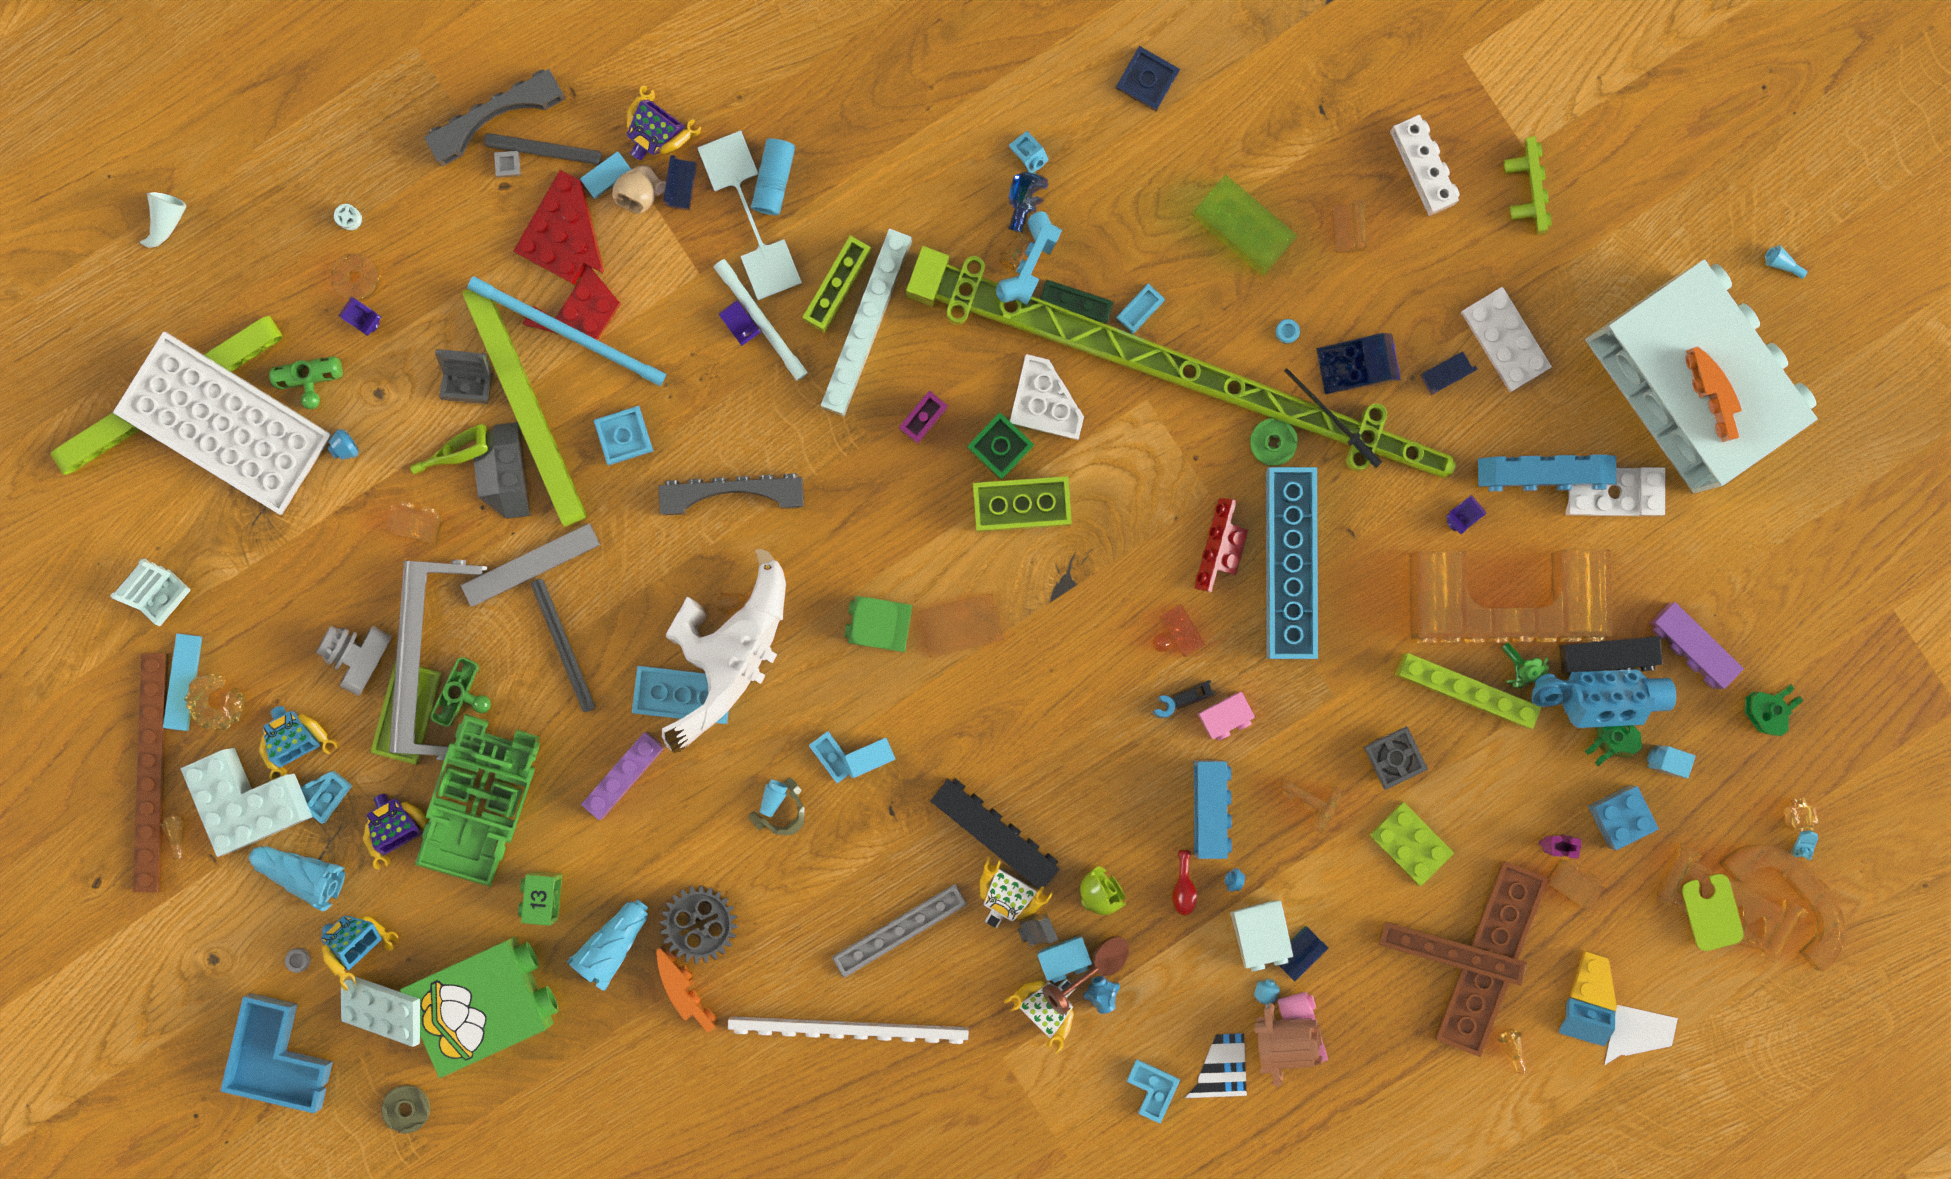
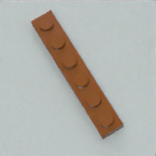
(1453, 953)

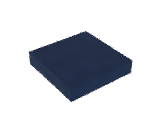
(1147, 78)

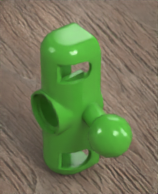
(293, 377)
(452, 706)

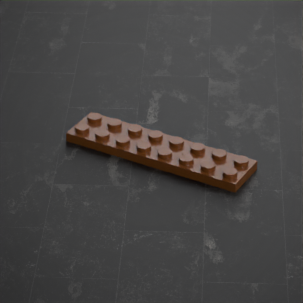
(1502, 931)

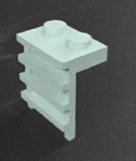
(152, 591)

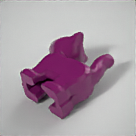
(1561, 846)

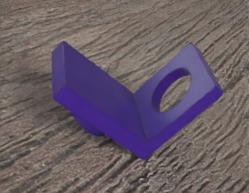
(739, 322)

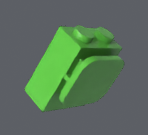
(878, 623)

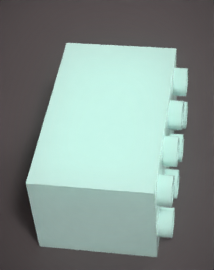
(1647, 361)

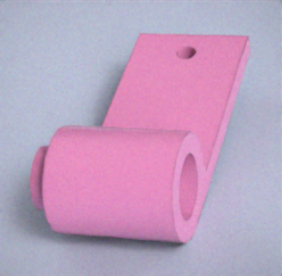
(1300, 1007)

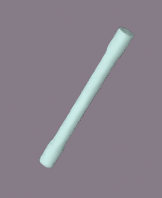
(790, 360)

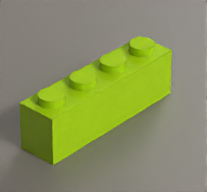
(837, 284)

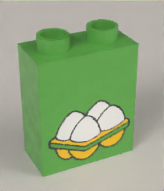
(481, 1005)

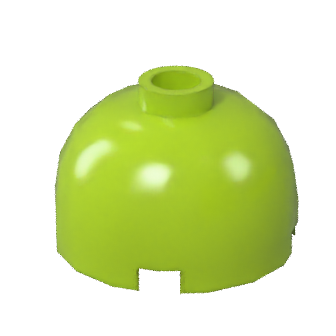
(1101, 893)

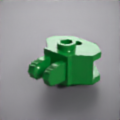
(1773, 708)
(1616, 742)

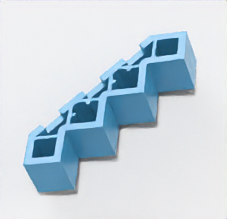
(1557, 471)

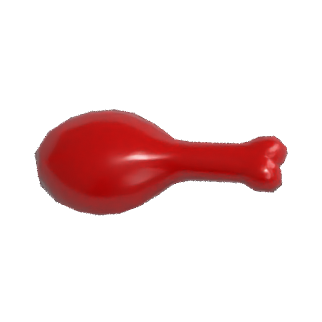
(1184, 892)

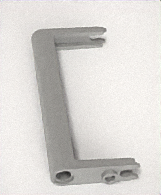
(408, 653)

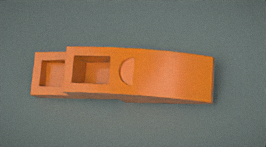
(1712, 382)
(675, 982)

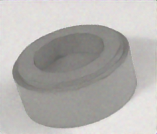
(297, 960)

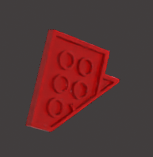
(562, 232)

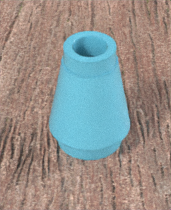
(772, 797)

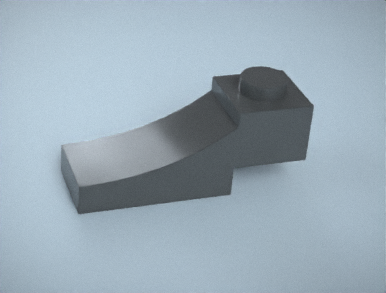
(1037, 930)

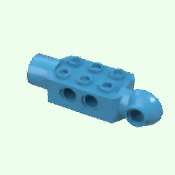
(1606, 697)

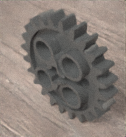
(688, 905)

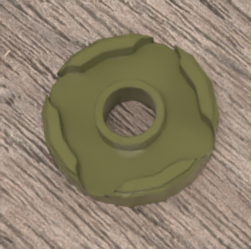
(420, 1108)

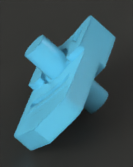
(1805, 845)

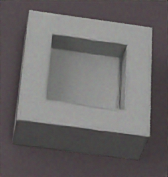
(507, 164)

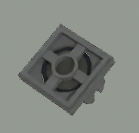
(1395, 757)

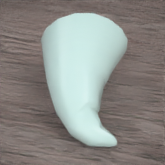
(164, 217)

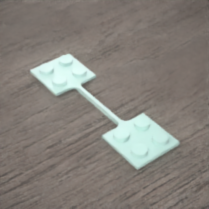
(771, 265)

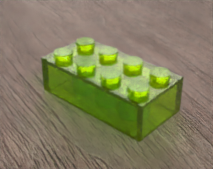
(1244, 225)

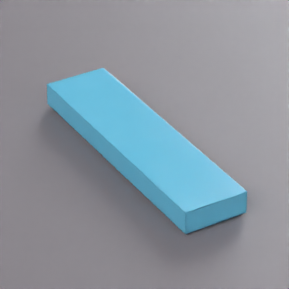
(183, 671)

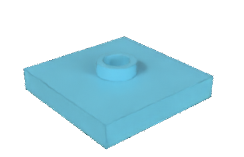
(623, 435)

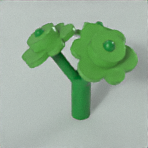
(1530, 669)

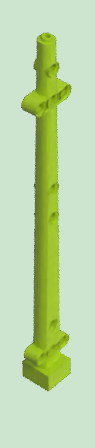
(939, 281)

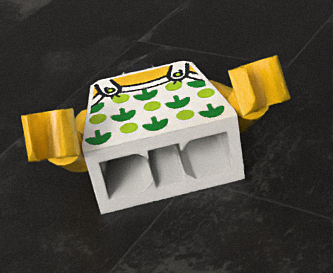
(1008, 895)
(1036, 1007)

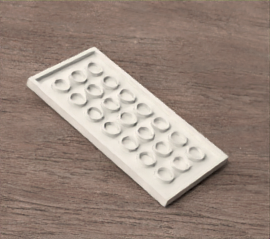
(222, 423)

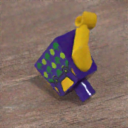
(654, 128)
(391, 827)

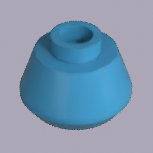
(342, 445)

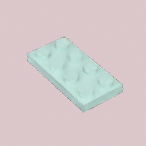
(381, 1011)

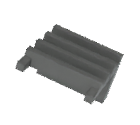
(464, 376)

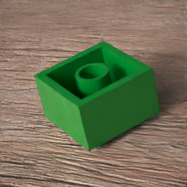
(1000, 446)

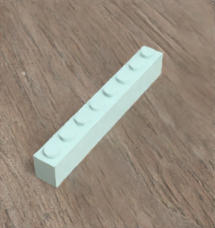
(866, 322)

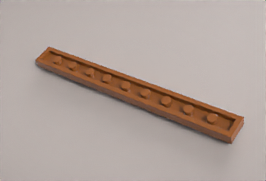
(150, 773)

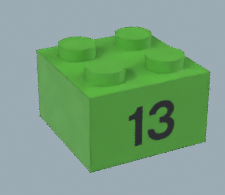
(540, 898)

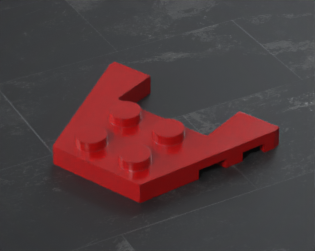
(587, 307)

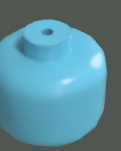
(1266, 991)

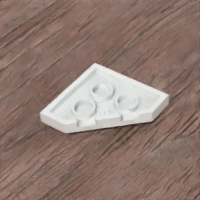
(1044, 401)

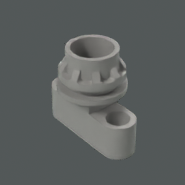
(362, 659)

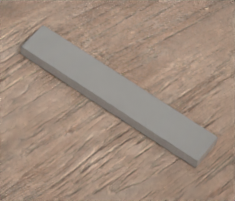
(530, 565)
(899, 930)

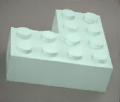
(236, 812)

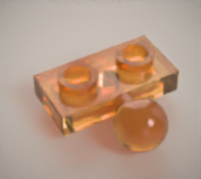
(1180, 631)

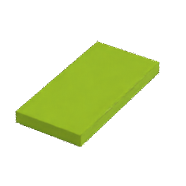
(426, 695)

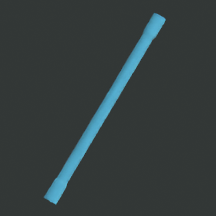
(488, 291)

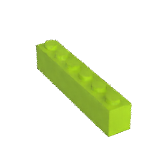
(1468, 691)

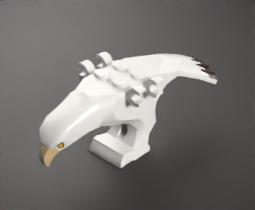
(730, 653)

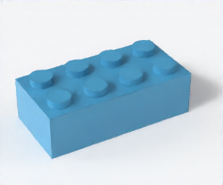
(1211, 809)

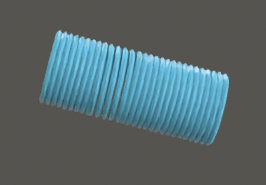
(775, 170)

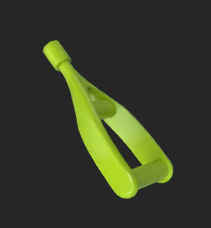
(446, 455)

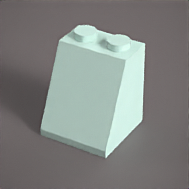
(1262, 935)

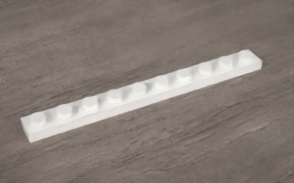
(838, 1029)

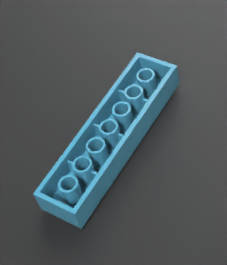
(1291, 563)

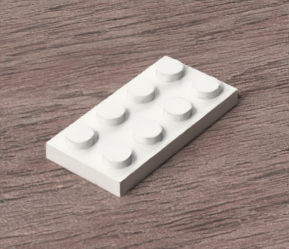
(1506, 339)

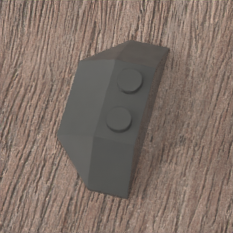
(502, 472)

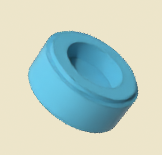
(1287, 331)

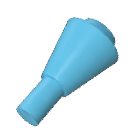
(1780, 259)

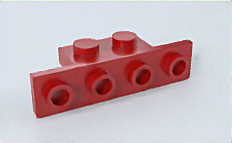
(1223, 546)

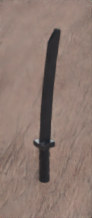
(1354, 439)

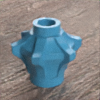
(1102, 994)

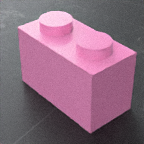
(1226, 716)

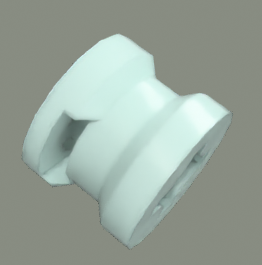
(342, 215)

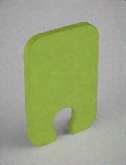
(1713, 919)

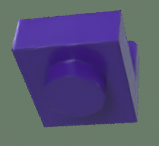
(360, 316)
(1465, 515)

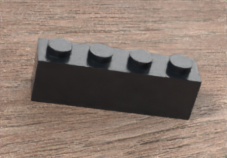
(1611, 655)

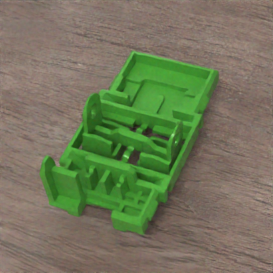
(465, 841)

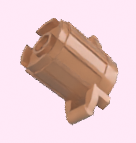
(1286, 1043)

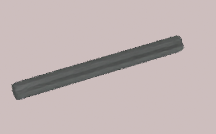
(563, 645)

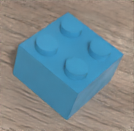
(1623, 817)

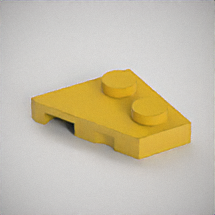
(1594, 981)

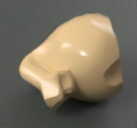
(637, 189)

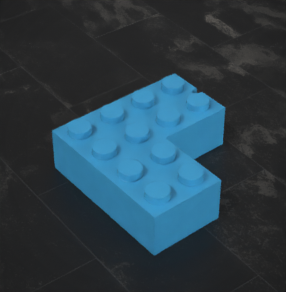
(263, 1067)

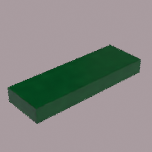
(1077, 301)

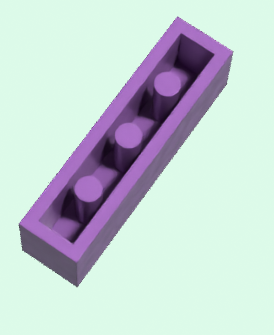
(1695, 646)
(623, 775)

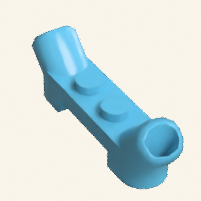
(1045, 238)

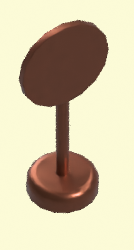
(1106, 961)

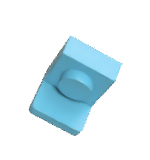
(1029, 152)

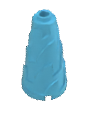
(301, 876)
(608, 947)

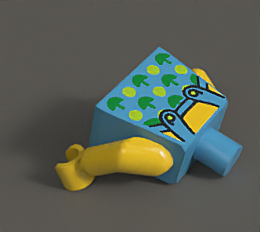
(290, 738)
(350, 941)

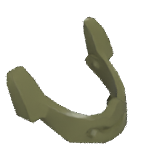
(795, 825)

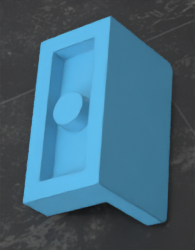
(1588, 1022)

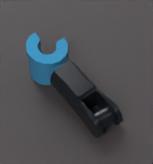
(1183, 699)

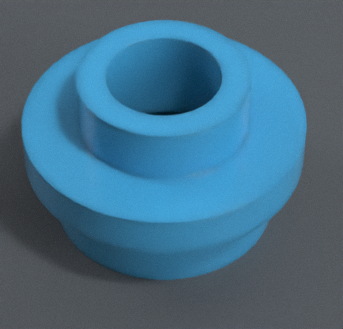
(1234, 880)

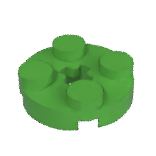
(1269, 455)

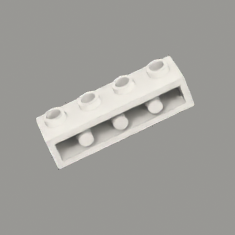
(1424, 165)

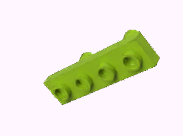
(1539, 195)

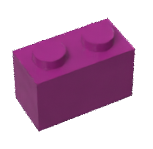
(923, 417)

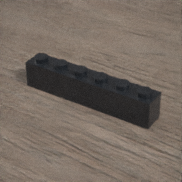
(994, 834)

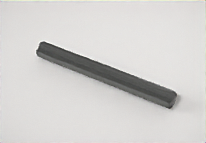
(542, 148)

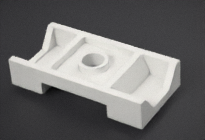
(1640, 495)

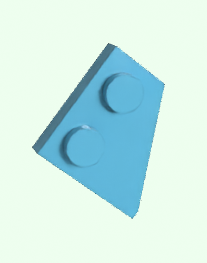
(325, 794)

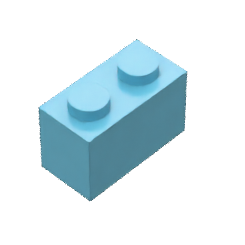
(1670, 761)
(1064, 958)

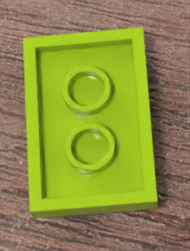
(1411, 843)

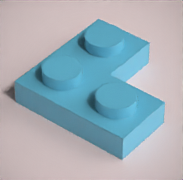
(1159, 1088)

